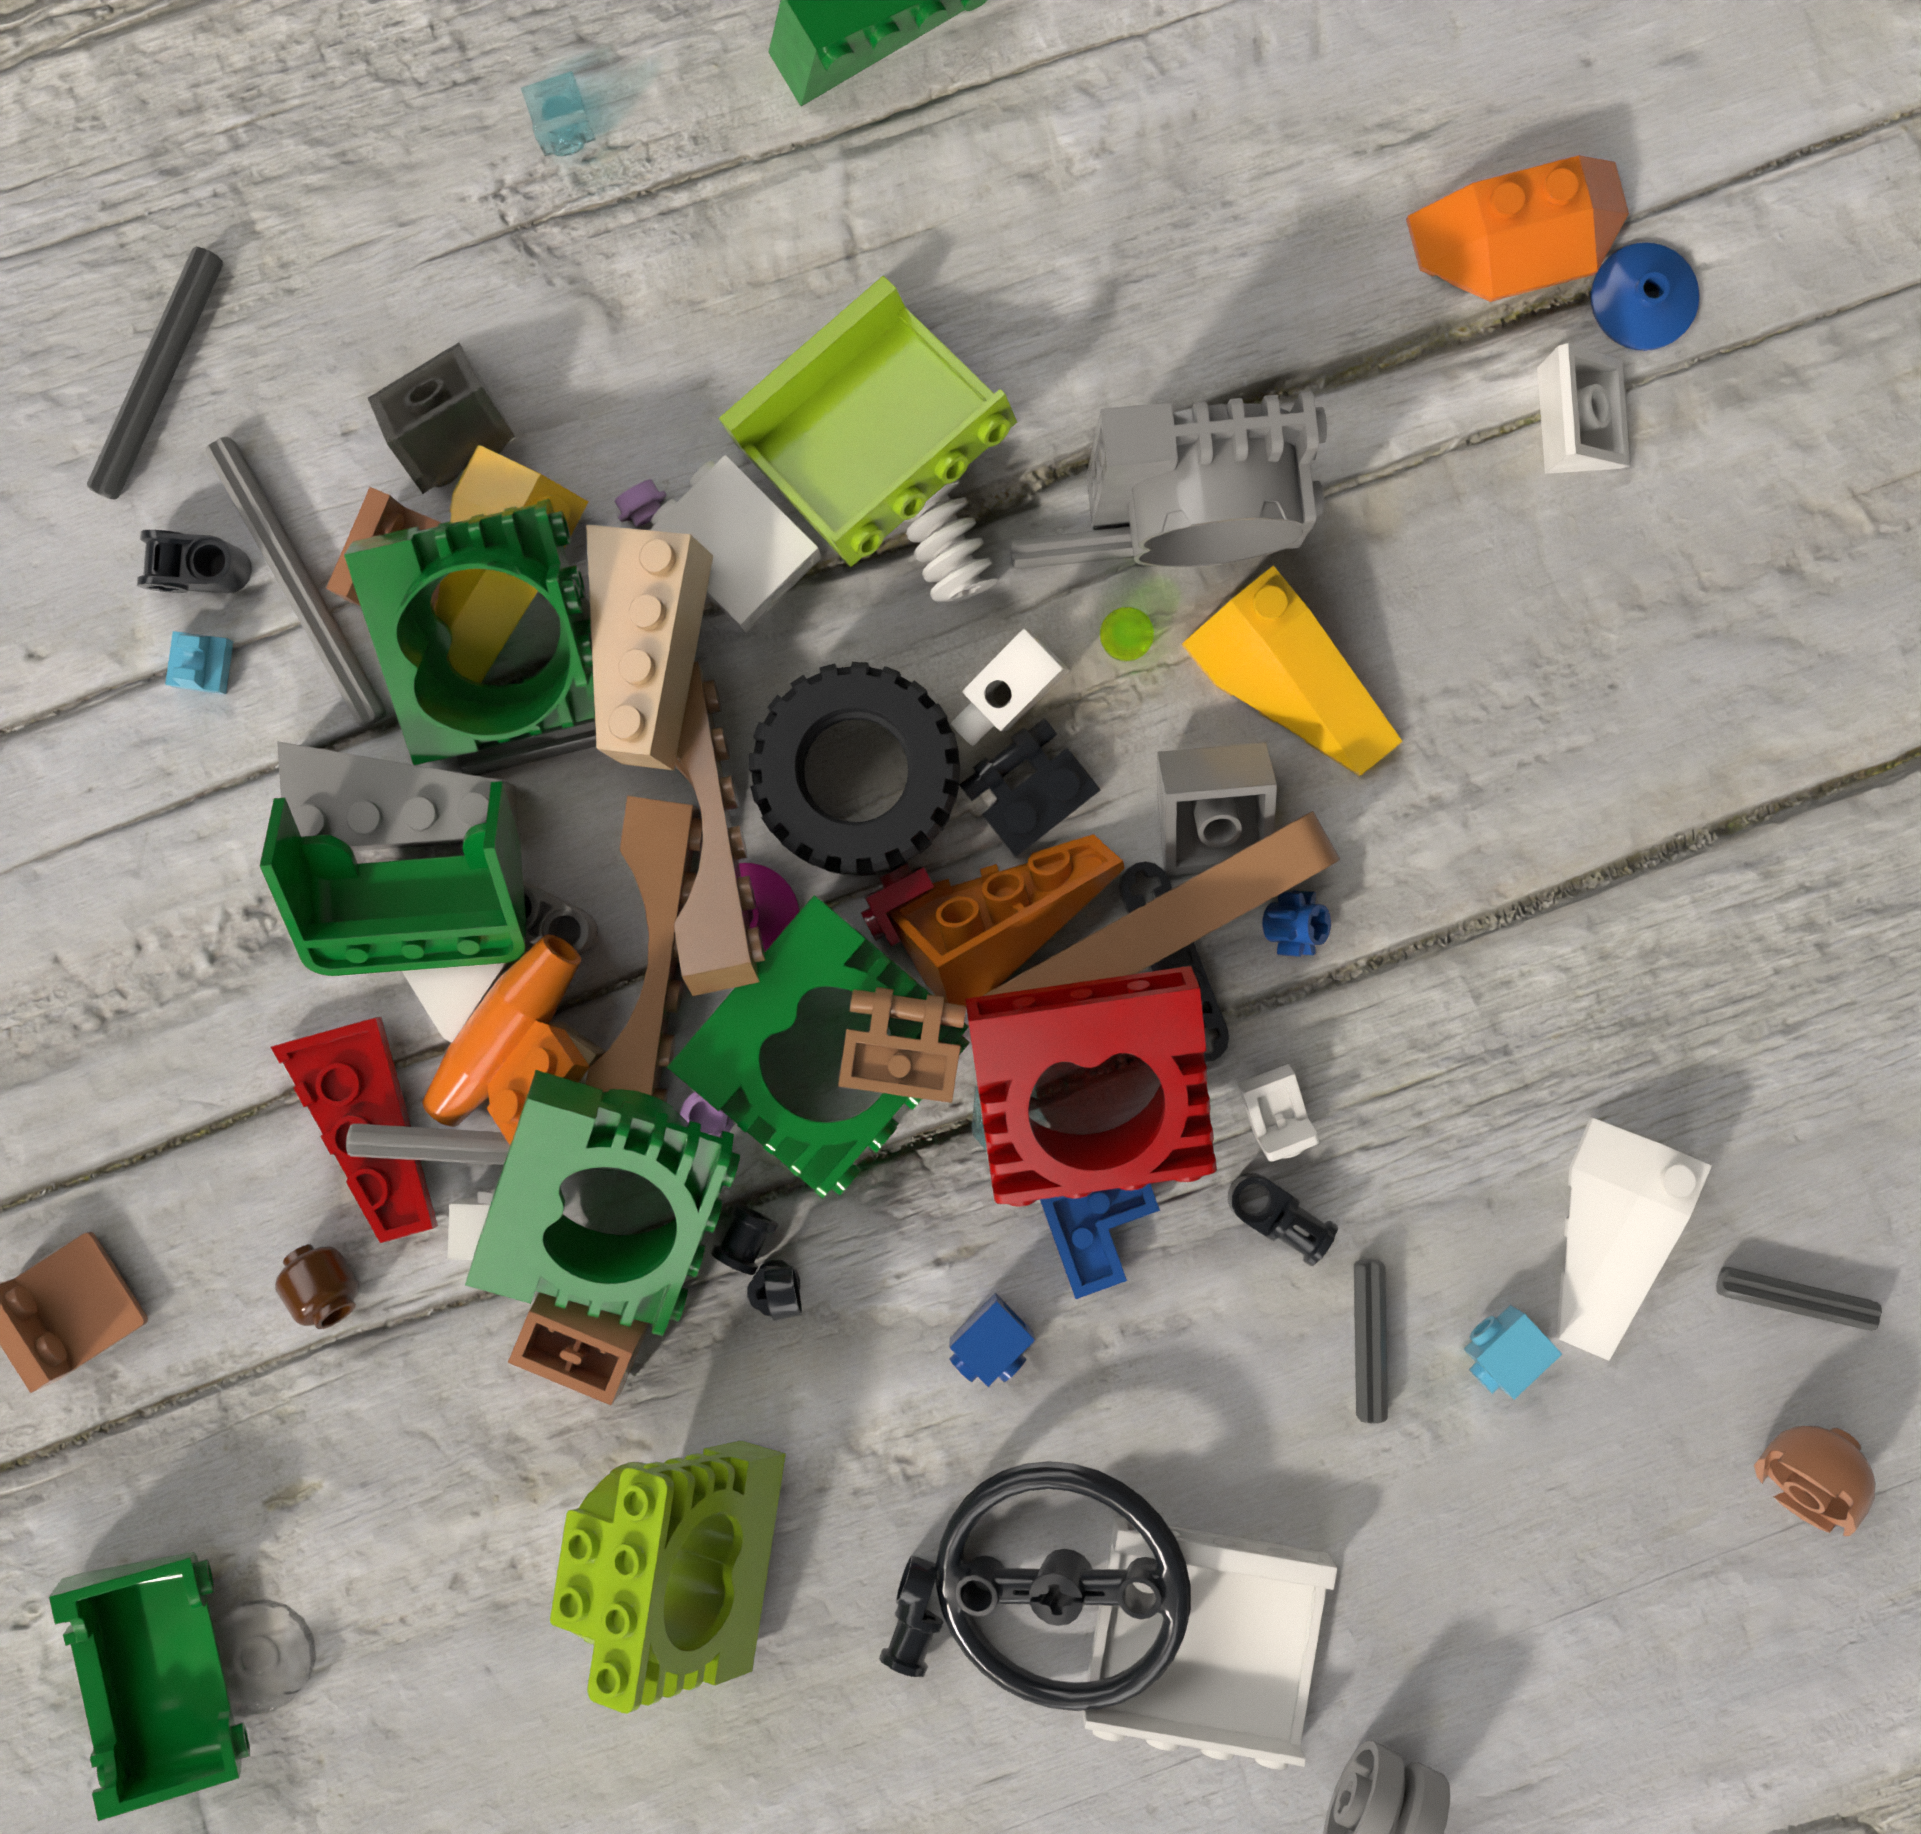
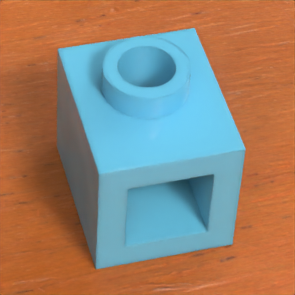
(1509, 1352)

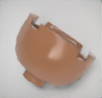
(1821, 1476)

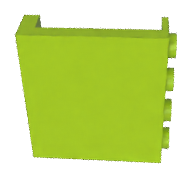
(867, 422)

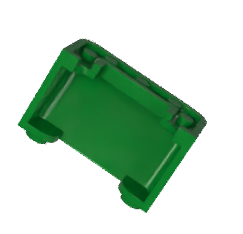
(150, 1681)

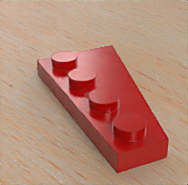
(350, 1080)

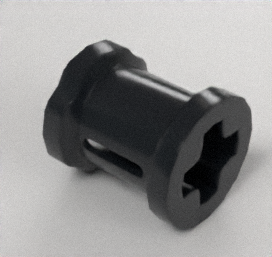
(744, 1239)

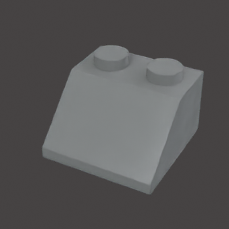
(1213, 804)

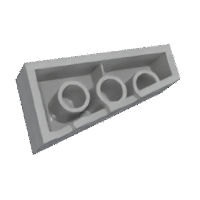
(381, 801)

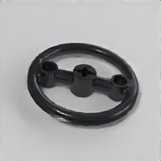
(1063, 1586)

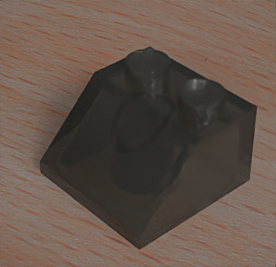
(439, 418)

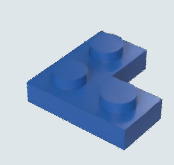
(1084, 1238)

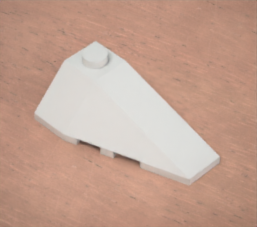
(1621, 1226)

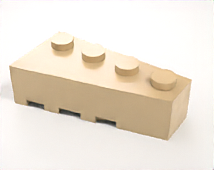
(644, 638)

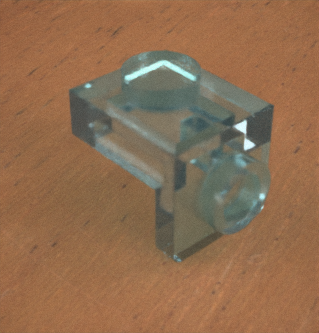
(558, 115)

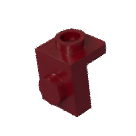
(898, 887)

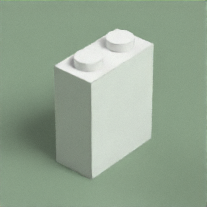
(751, 540)

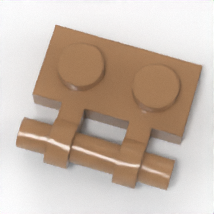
(898, 1063)

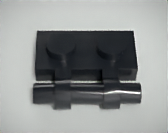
(1039, 801)

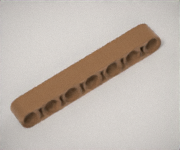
(1189, 909)

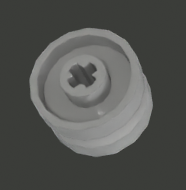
(1386, 1797)

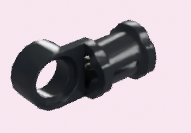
(1280, 1216)
(782, 1290)
(915, 1623)

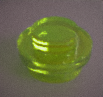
(1126, 634)

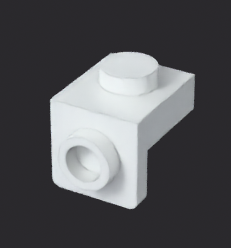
(1278, 1113)

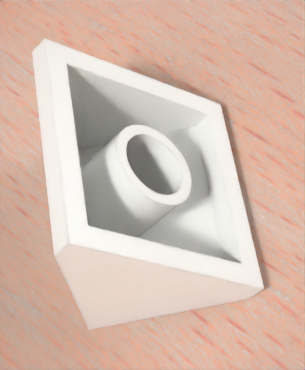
(1582, 411)

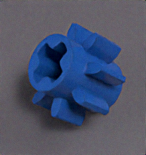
(1296, 923)

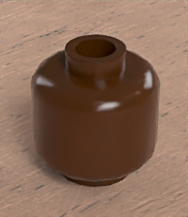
(317, 1286)

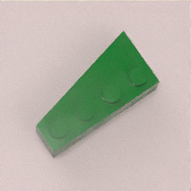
(833, 40)

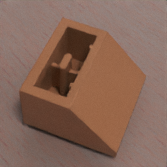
(577, 1348)

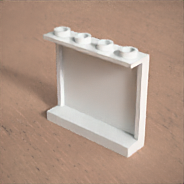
(1244, 1654)

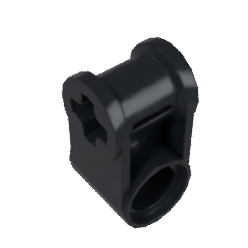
(183, 563)

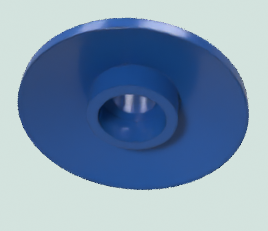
(1625, 309)

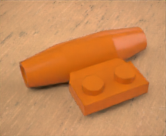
(509, 1041)

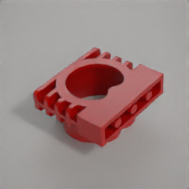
(1085, 1024)

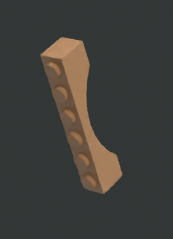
(659, 850)
(713, 927)

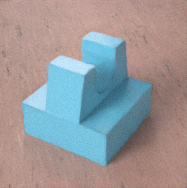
(199, 662)

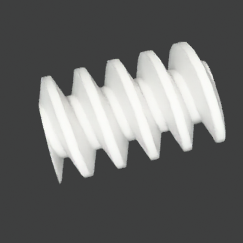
(947, 549)

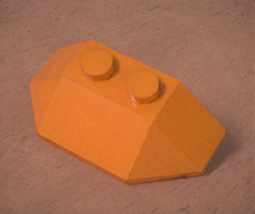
(1522, 228)

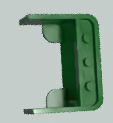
(401, 911)

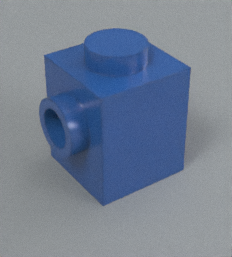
(991, 1343)

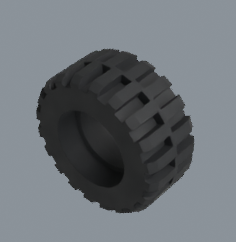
(849, 695)

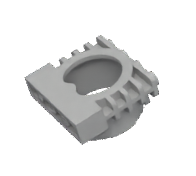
(1207, 478)

